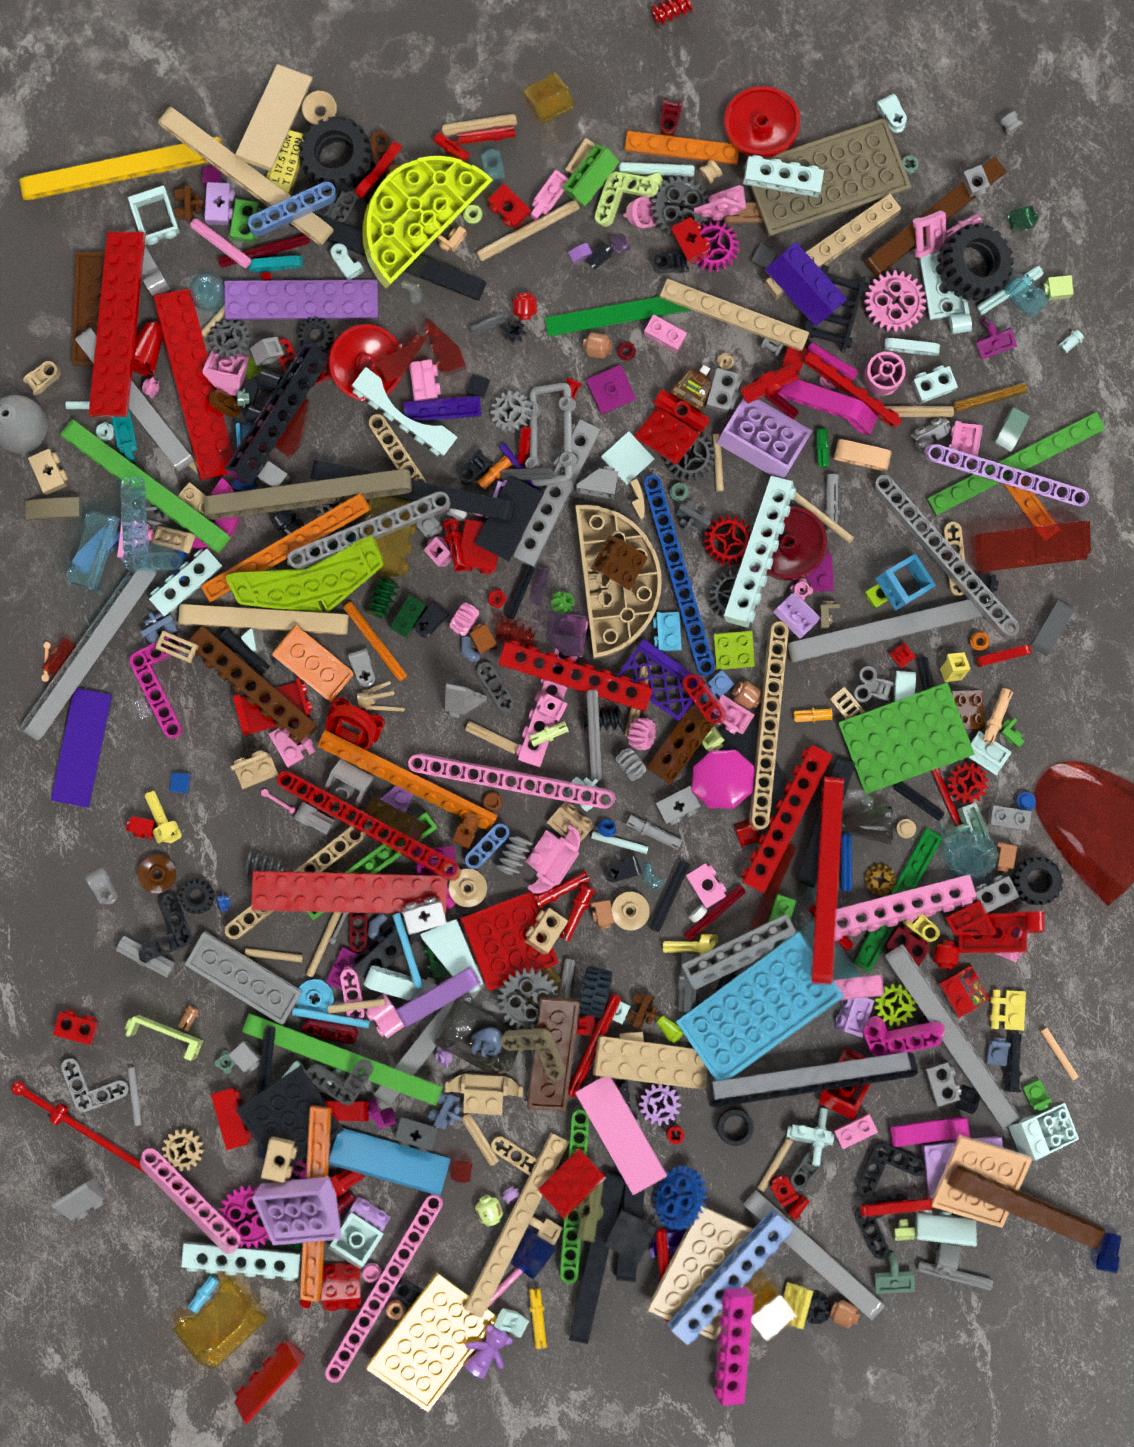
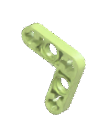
(621, 187)

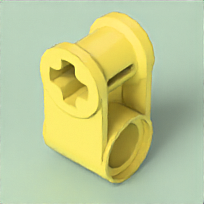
(921, 925)

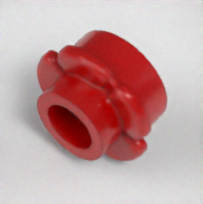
(497, 593)

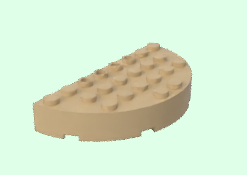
(614, 612)

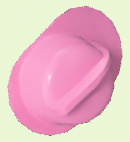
(639, 213)

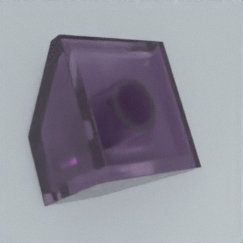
(567, 632)

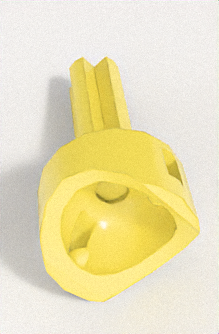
(164, 831)
(706, 944)

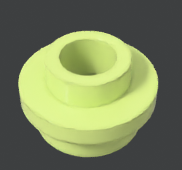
(472, 208)

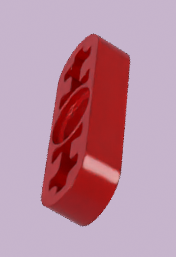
(1003, 655)

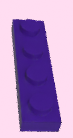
(443, 408)

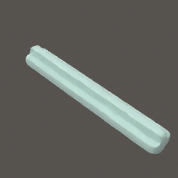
(650, 169)
(1000, 296)

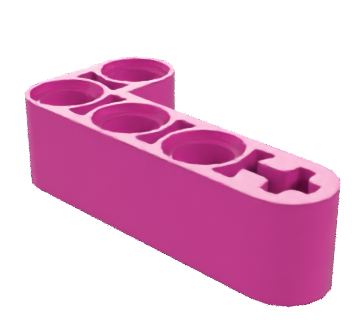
(928, 1034)
(929, 1131)

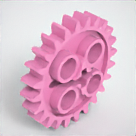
(883, 313)

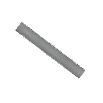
(134, 1096)

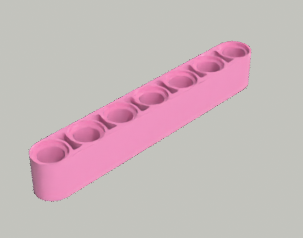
(191, 1210)

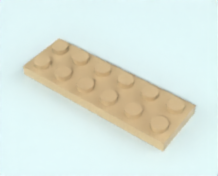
(649, 1063)

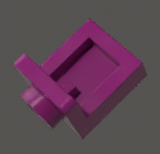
(382, 1119)

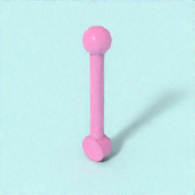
(292, 810)

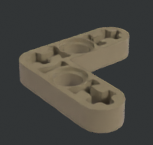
(542, 1045)

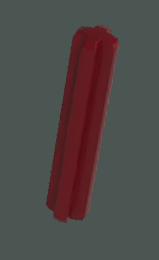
(781, 404)

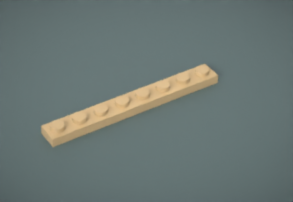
(734, 315)

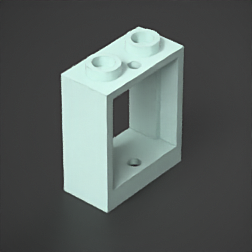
(149, 197)

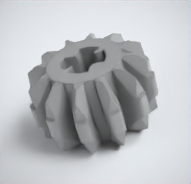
(630, 764)

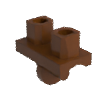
(186, 212)
(645, 1002)

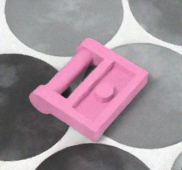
(935, 233)

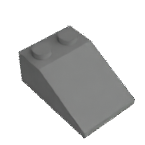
(80, 1200)

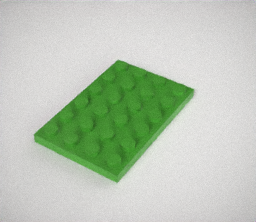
(906, 738)

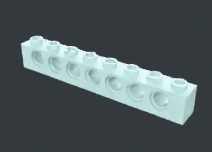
(776, 488)

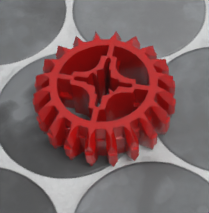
(720, 538)

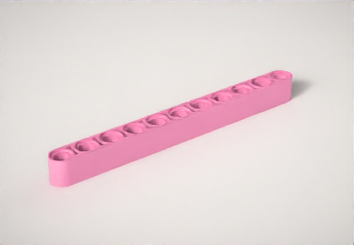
(502, 782)
(377, 1294)

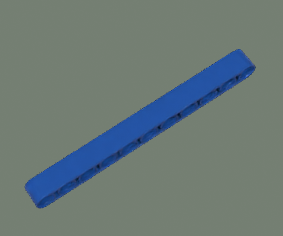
(673, 567)

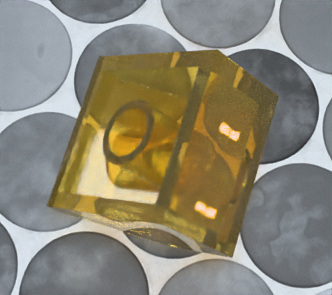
(549, 97)

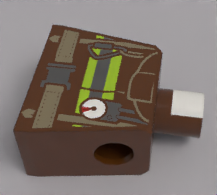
(693, 388)

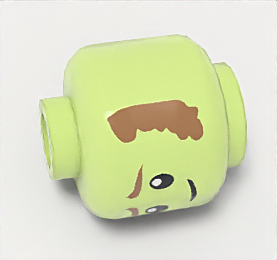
(489, 1210)

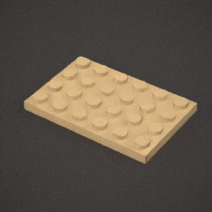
(695, 1260)

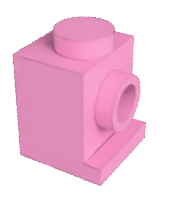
(433, 550)
(557, 712)

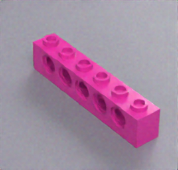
(741, 1301)

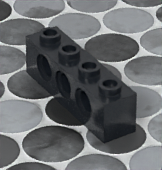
(377, 948)

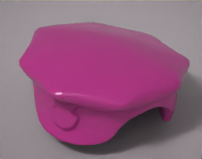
(723, 779)

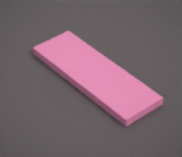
(621, 1134)

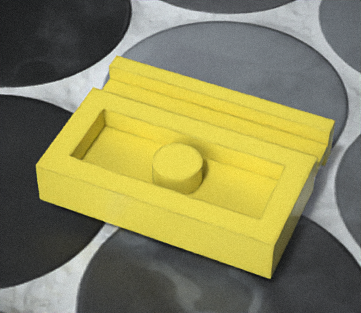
(798, 1300)

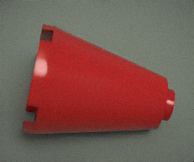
(147, 349)

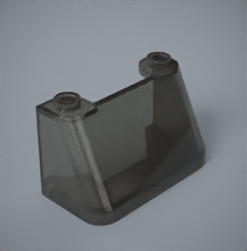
(461, 1024)

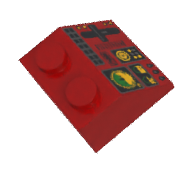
(963, 991)

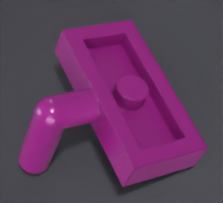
(996, 341)

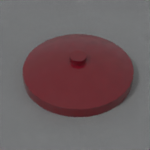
(800, 545)

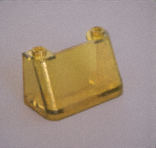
(221, 1324)

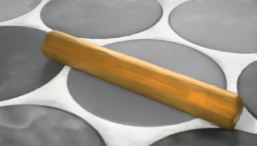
(990, 397)

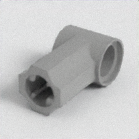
(311, 817)

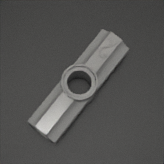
(130, 949)

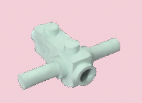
(818, 1137)

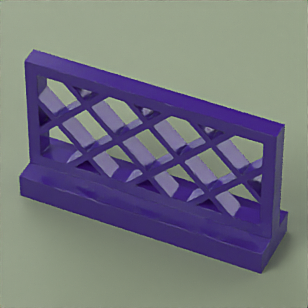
(670, 666)

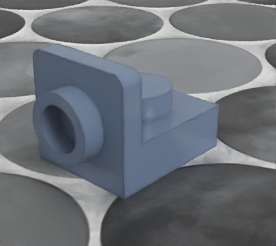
(997, 1051)

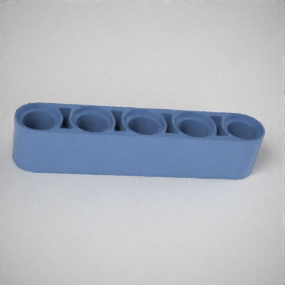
(298, 201)

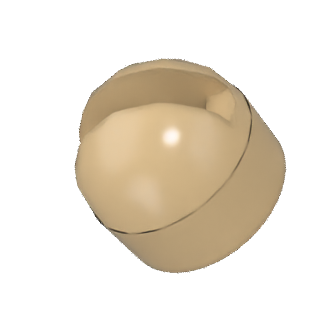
(729, 361)

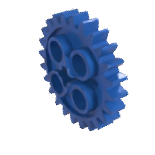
(680, 1198)

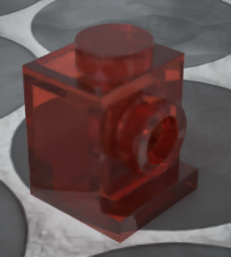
(461, 1171)

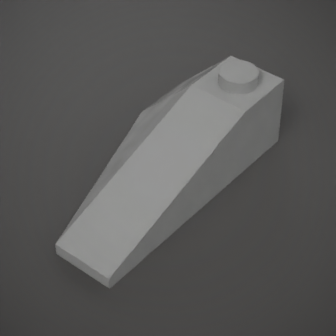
(461, 700)

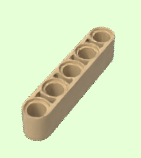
(394, 447)

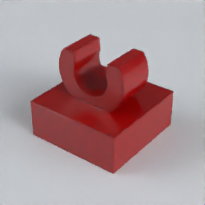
(902, 655)

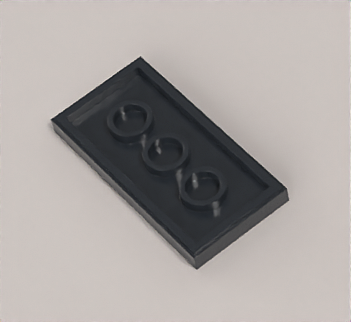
(503, 536)

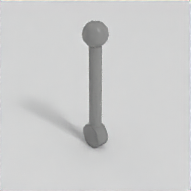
(332, 940)

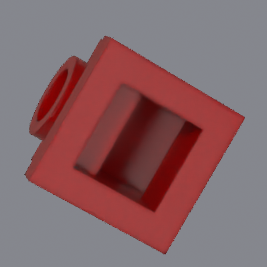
(141, 827)
(779, 1182)

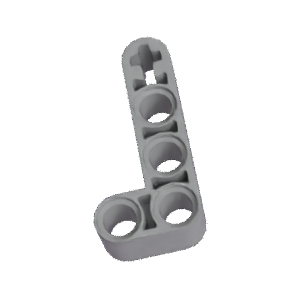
(151, 274)

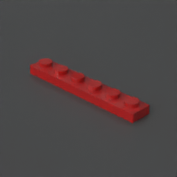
(845, 385)

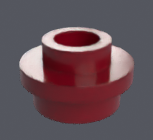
(626, 345)

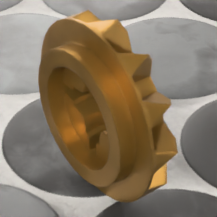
(872, 884)

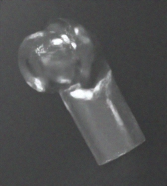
(414, 289)

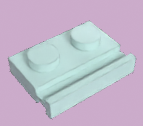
(989, 756)

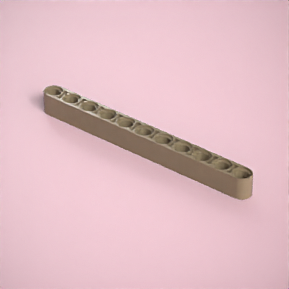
(306, 494)

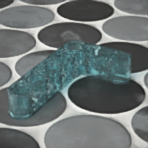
(139, 532)

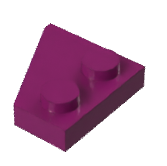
(822, 578)

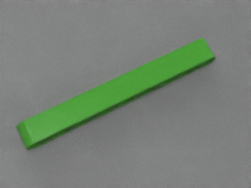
(569, 1224)

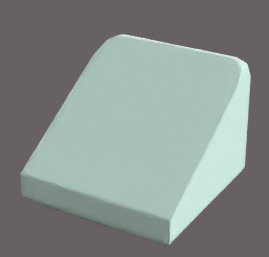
(250, 639)

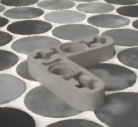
(91, 1096)

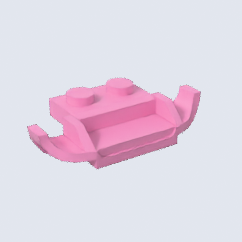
(553, 859)

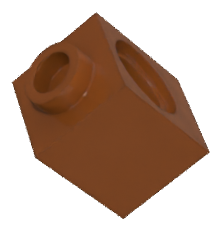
(483, 638)

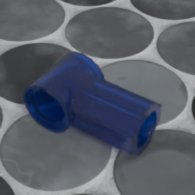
(1108, 1258)

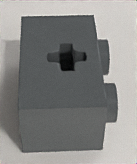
(409, 1126)

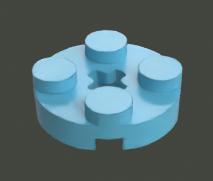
(324, 992)

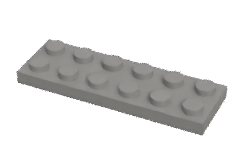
(243, 978)

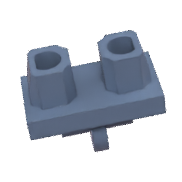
(167, 624)
(448, 1113)

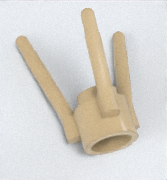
(367, 698)

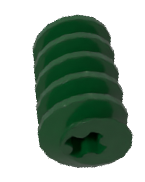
(382, 598)

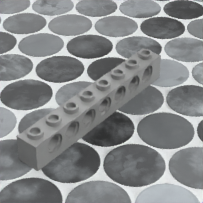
(530, 556)

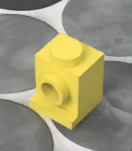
(955, 667)

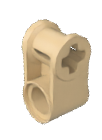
(41, 378)

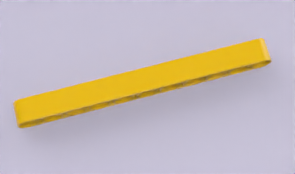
(109, 171)

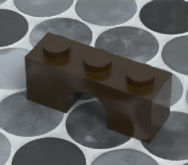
(395, 818)

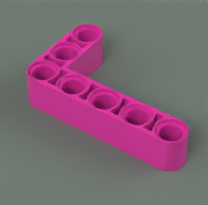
(833, 403)
(155, 685)

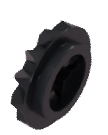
(821, 1316)

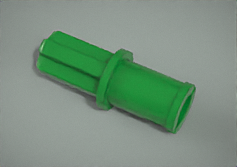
(822, 448)

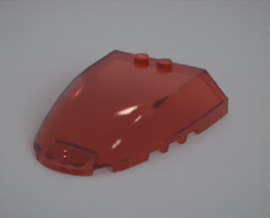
(1090, 824)

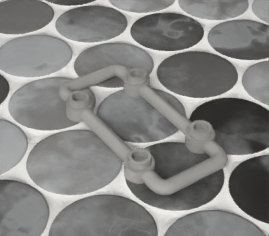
(567, 458)

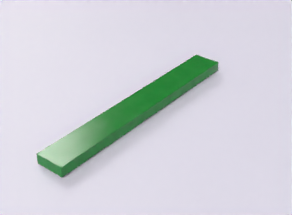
(611, 316)
(907, 881)

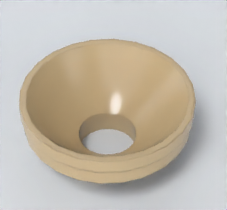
(315, 100)

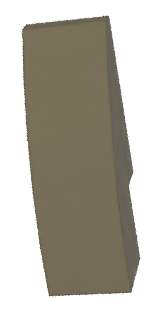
(53, 508)

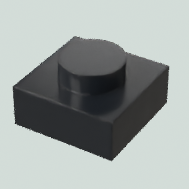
(478, 386)

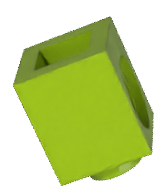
(872, 598)

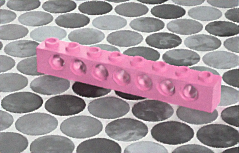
(535, 757)
(961, 885)

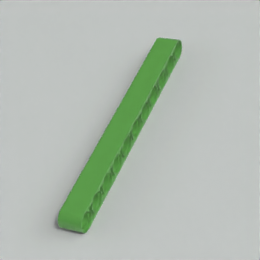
(155, 492)
(344, 1059)

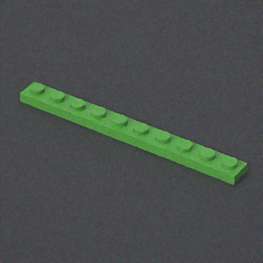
(1021, 460)

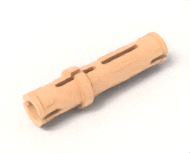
(995, 721)

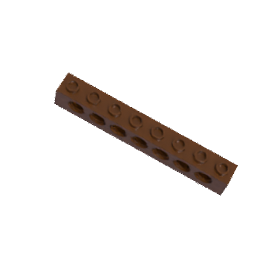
(306, 726)

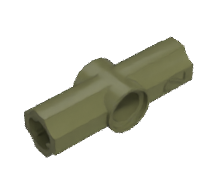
(590, 1212)

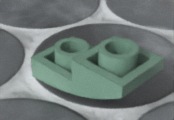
(1012, 429)

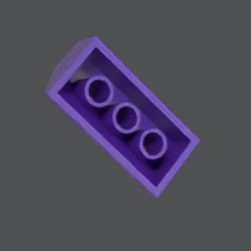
(805, 284)

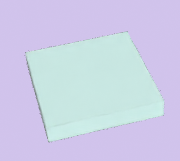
(627, 458)

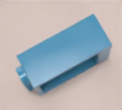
(898, 597)

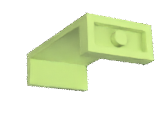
(194, 1043)

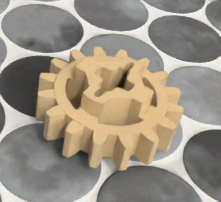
(172, 1145)

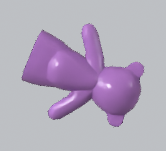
(487, 1351)

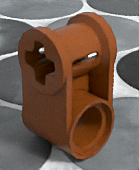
(466, 830)

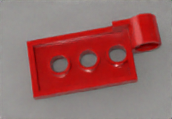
(1028, 923)

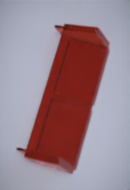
(1031, 546)

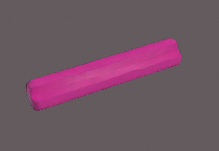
(828, 358)

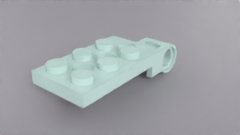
(959, 317)

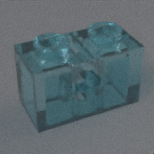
(1017, 289)

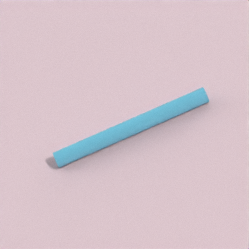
(407, 950)
(330, 1017)

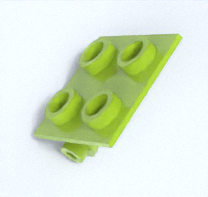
(734, 650)

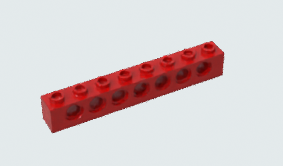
(642, 689)
(821, 760)

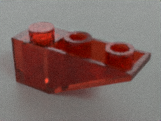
(449, 353)
(396, 363)
(292, 438)

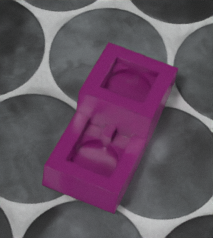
(343, 961)

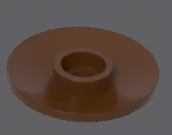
(147, 876)

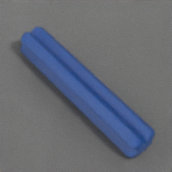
(846, 862)

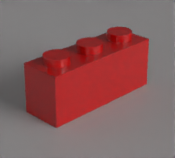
(231, 1125)

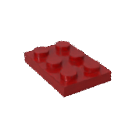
(666, 435)
(571, 1183)

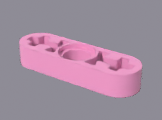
(355, 980)

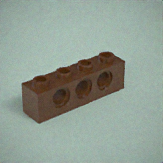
(680, 745)

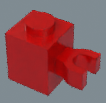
(586, 1025)

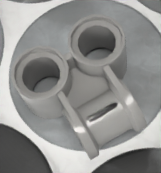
(873, 687)

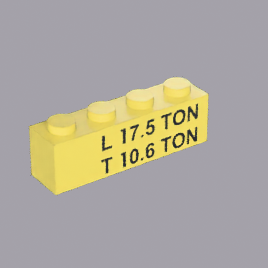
(287, 163)

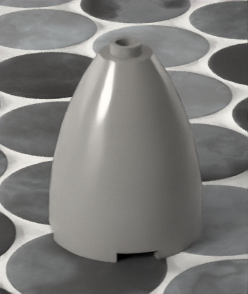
(21, 424)

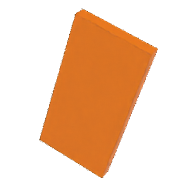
(312, 663)

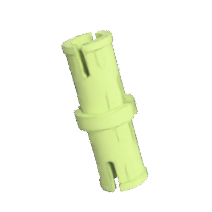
(548, 733)

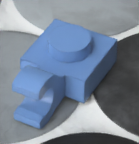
(719, 685)

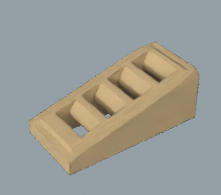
(849, 697)

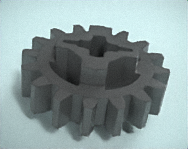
(227, 332)

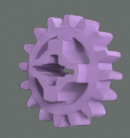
(651, 1100)

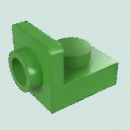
(1014, 736)
(1037, 1095)

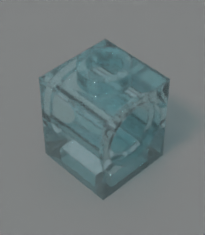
(495, 172)

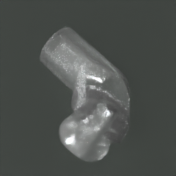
(866, 800)

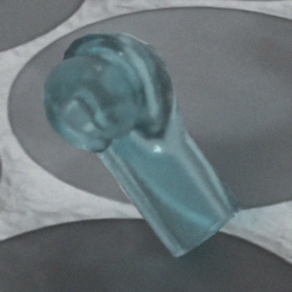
(650, 879)

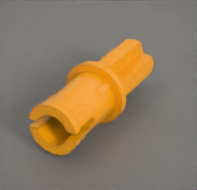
(812, 715)

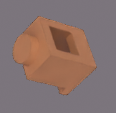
(1006, 856)
(603, 914)

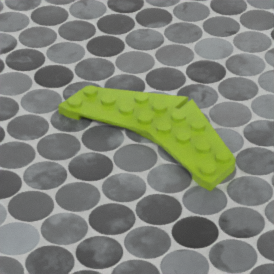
(305, 588)

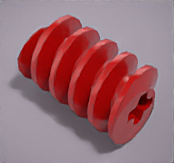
(669, 9)

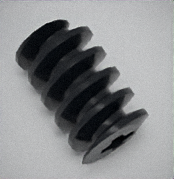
(606, 718)

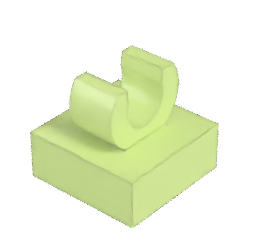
(713, 740)
(904, 1232)

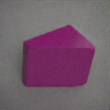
(211, 174)

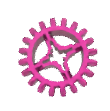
(729, 254)

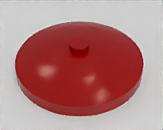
(762, 121)
(354, 351)

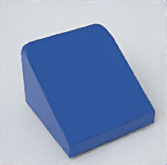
(180, 783)

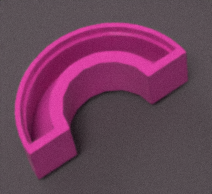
(228, 525)

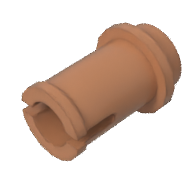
(189, 1016)

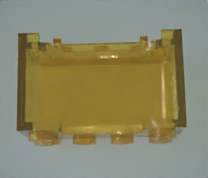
(394, 545)

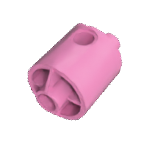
(884, 373)

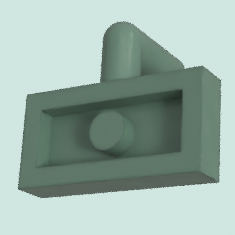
(971, 822)
(895, 1281)

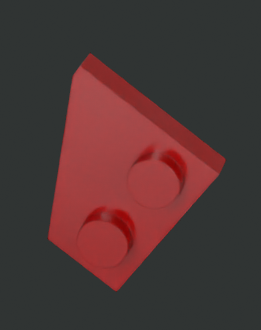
(971, 921)

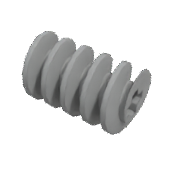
(514, 855)

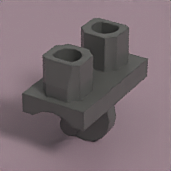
(691, 519)

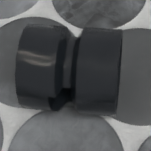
(287, 522)

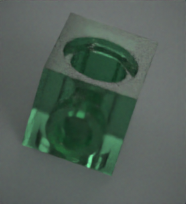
(1023, 219)

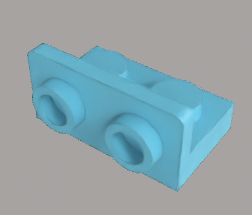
(668, 631)

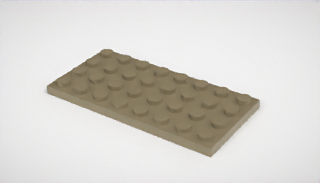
(857, 168)

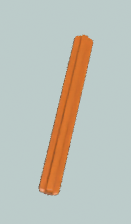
(375, 641)

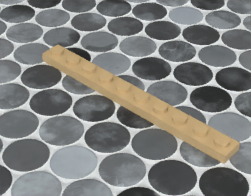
(515, 1226)

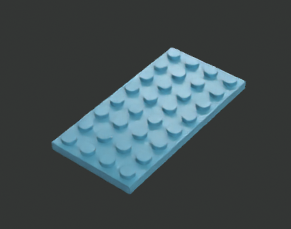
(758, 1009)

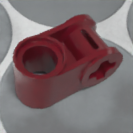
(670, 114)

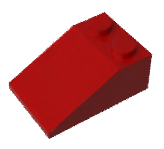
(849, 1099)

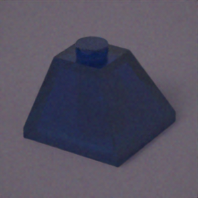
(532, 1254)

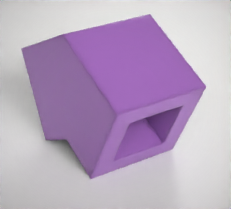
(580, 252)

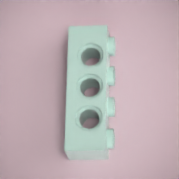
(773, 181)
(158, 595)

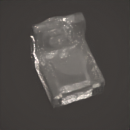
(492, 1005)

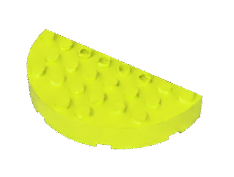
(414, 209)

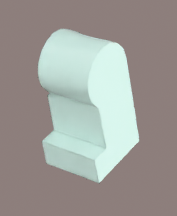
(345, 264)

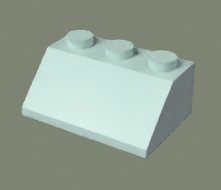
(945, 1228)

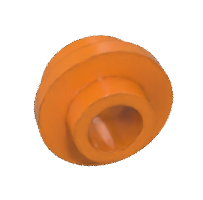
(983, 636)

